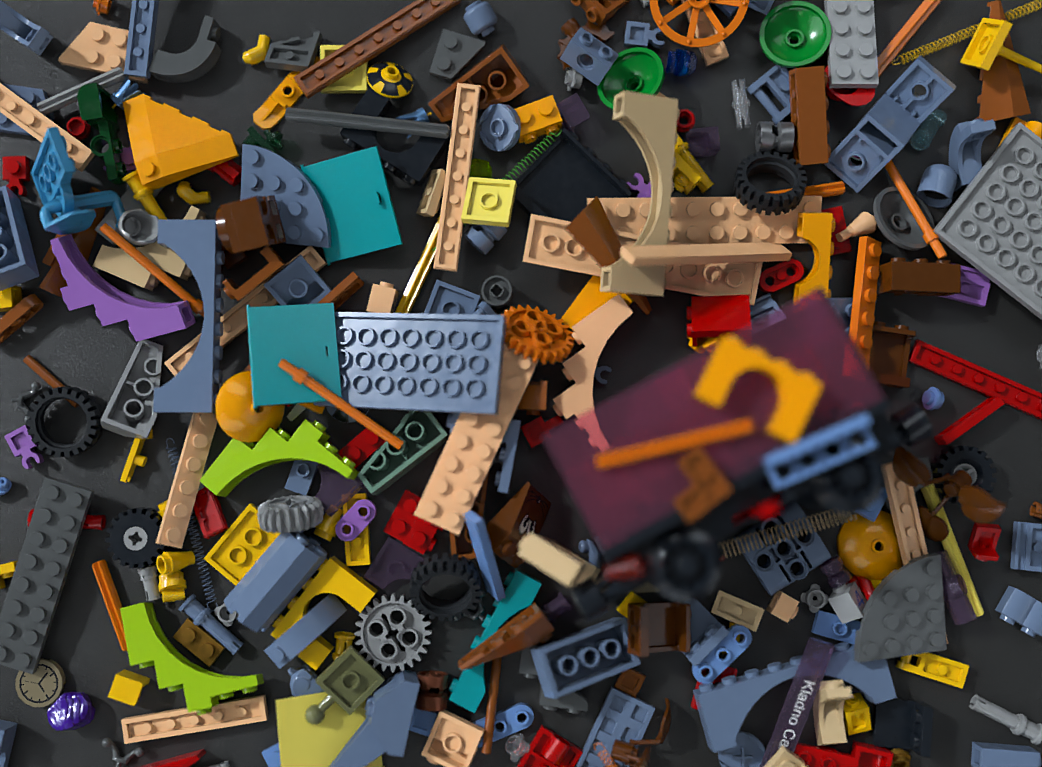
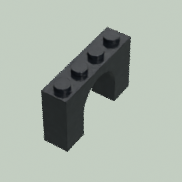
(412, 164)

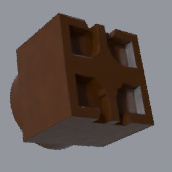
(250, 224)

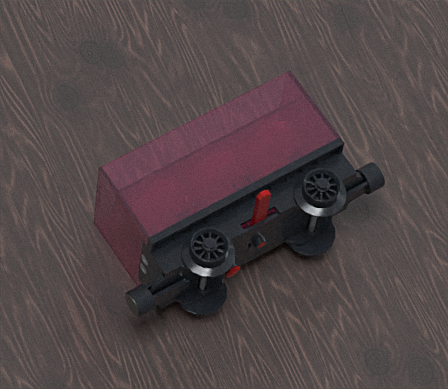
(632, 504)

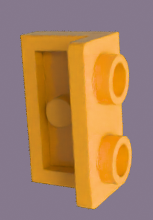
(538, 119)

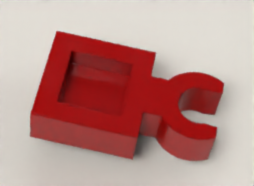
(15, 171)

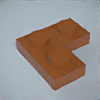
(707, 485)

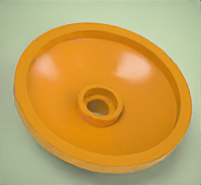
(236, 411)
(857, 546)

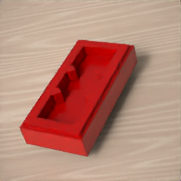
(209, 513)

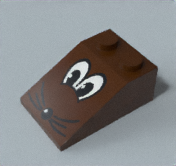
(515, 520)

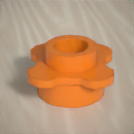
(102, 6)

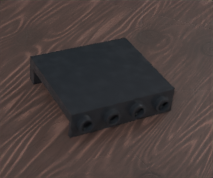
(564, 179)

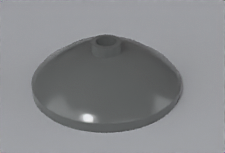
(897, 221)

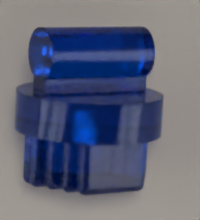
(681, 62)

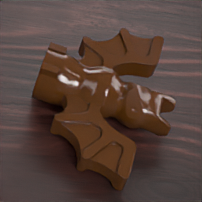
(570, 29)

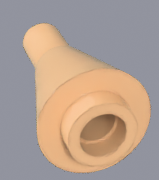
(862, 225)

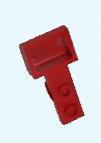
(861, 756)

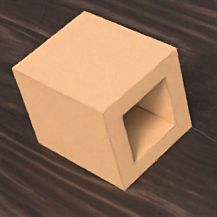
(382, 298)

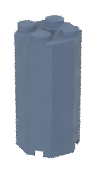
(275, 579)

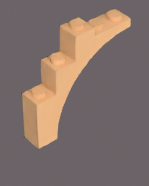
(593, 333)

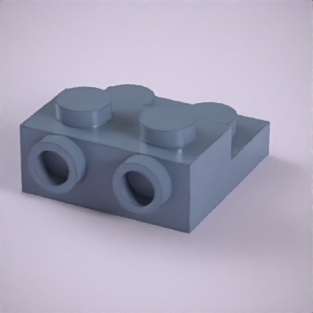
(297, 284)

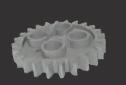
(374, 642)

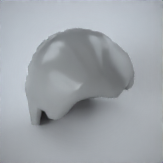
(138, 227)

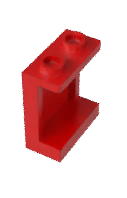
(717, 316)

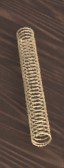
(740, 539)

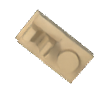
(431, 197)
(737, 610)

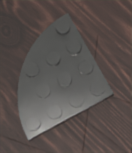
(904, 613)

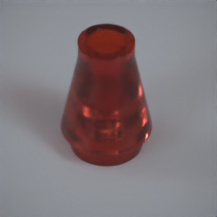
(626, 568)

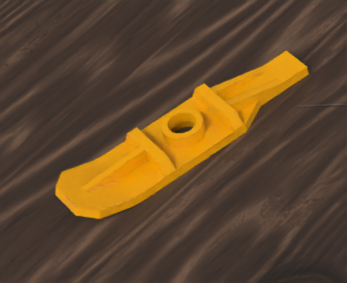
(275, 106)

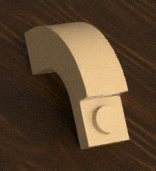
(829, 712)

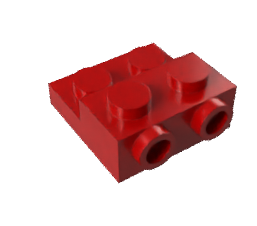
(410, 528)

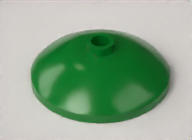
(796, 22)
(632, 69)

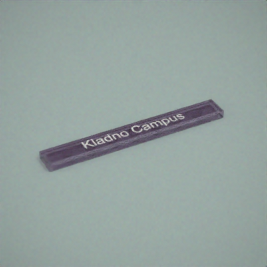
(800, 697)

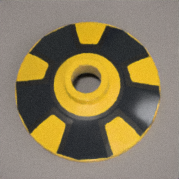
(389, 80)

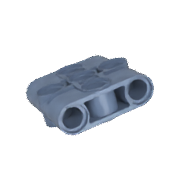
(809, 551)

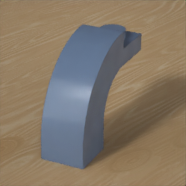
(23, 30)
(966, 149)
(305, 630)

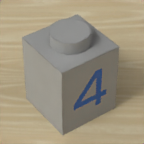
(847, 602)

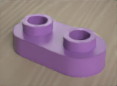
(356, 520)

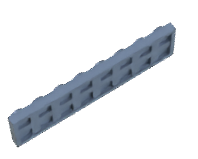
(619, 718)

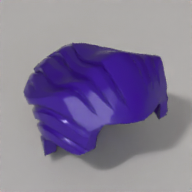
(71, 711)

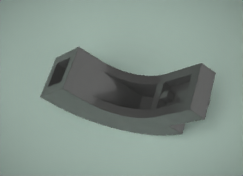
(193, 62)

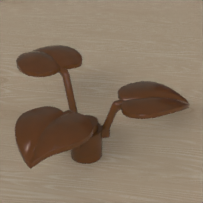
(976, 503)
(628, 753)

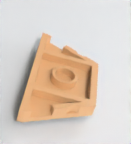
(98, 50)

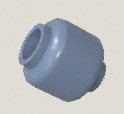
(480, 18)

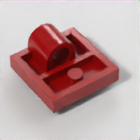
(550, 750)

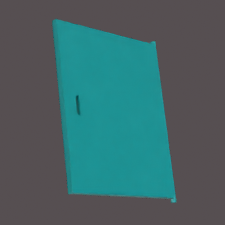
(353, 205)
(300, 337)

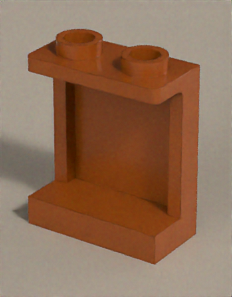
(274, 265)

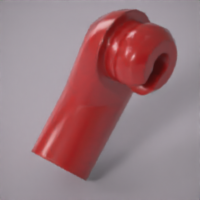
(864, 585)

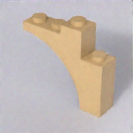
(122, 265)

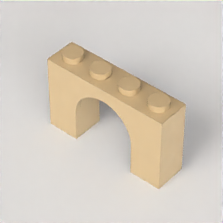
(556, 560)

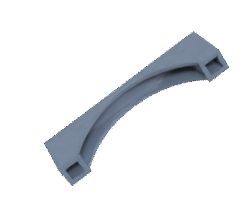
(198, 382)
(727, 703)

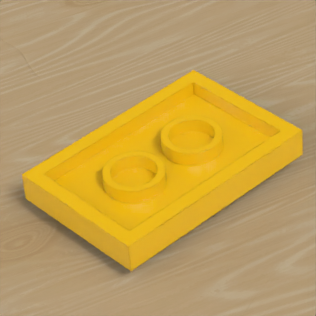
(240, 546)

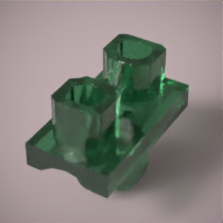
(273, 139)

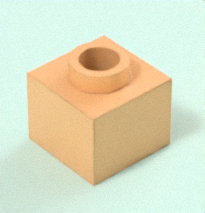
(783, 606)

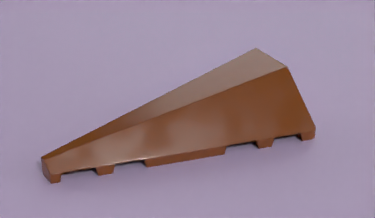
(1002, 85)
(598, 239)

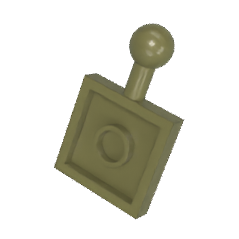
(347, 682)

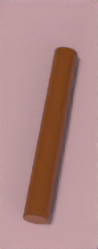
(45, 375)

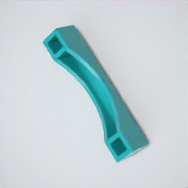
(519, 594)

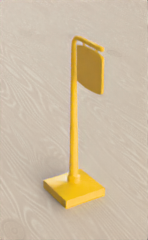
(988, 44)

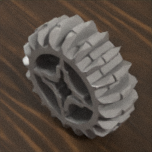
(290, 514)

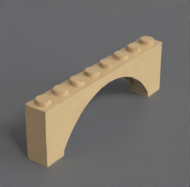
(653, 126)

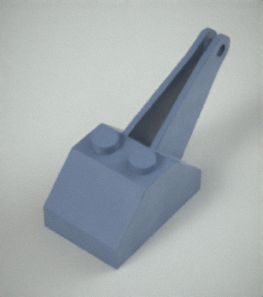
(387, 722)

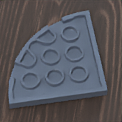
(296, 196)

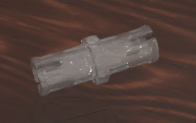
(740, 104)

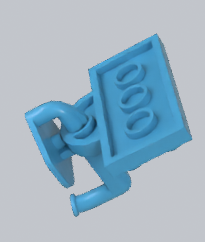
(52, 179)

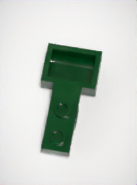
(97, 111)

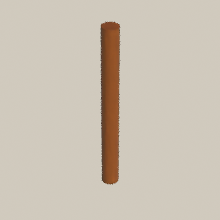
(491, 705)

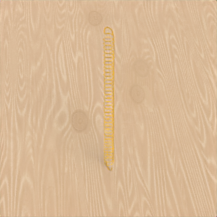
(1028, 9)

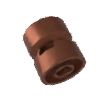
(432, 699)

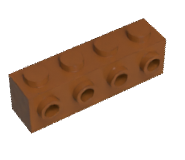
(808, 115)

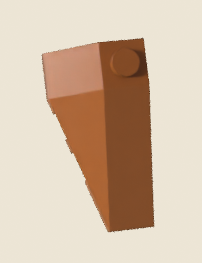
(499, 81)
(519, 633)

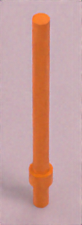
(929, 236)
(196, 304)
(301, 376)

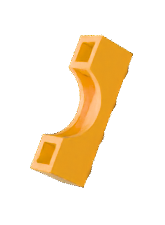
(816, 230)

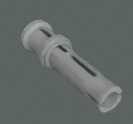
(1016, 722)

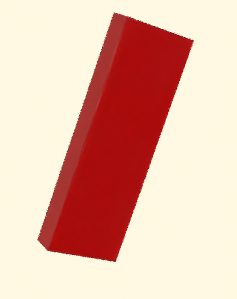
(968, 420)

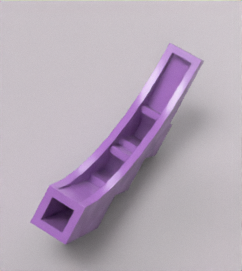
(87, 288)

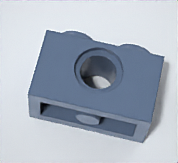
(589, 56)

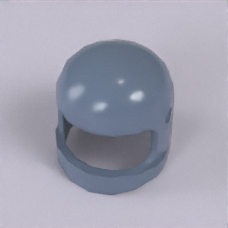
(940, 179)

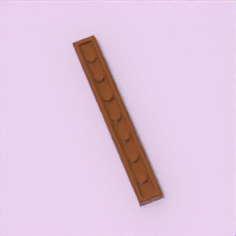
(370, 44)

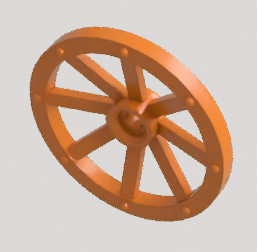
(690, 41)

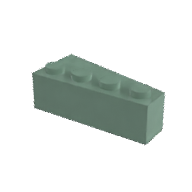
(421, 437)

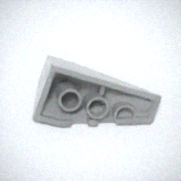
(131, 404)

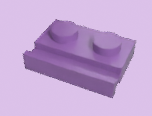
(973, 287)

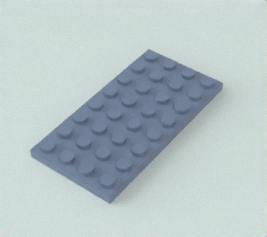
(420, 361)

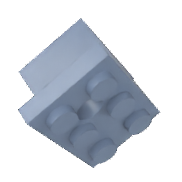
(889, 124)
(506, 455)

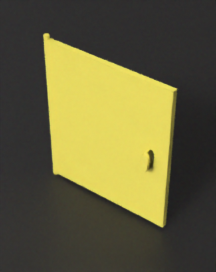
(318, 744)

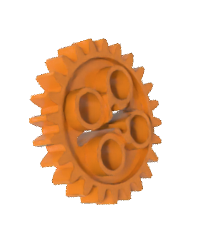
(537, 334)

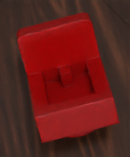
(984, 541)

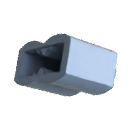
(1022, 609)

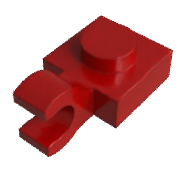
(537, 428)

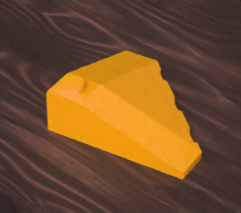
(171, 144)

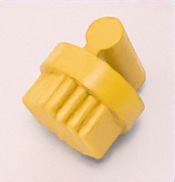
(172, 586)

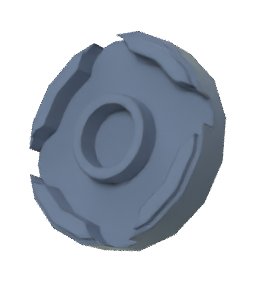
(500, 127)

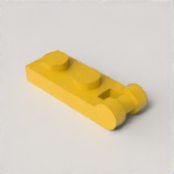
(936, 668)

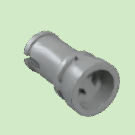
(149, 577)

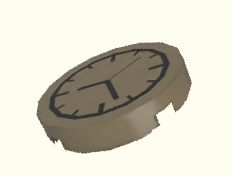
(43, 686)

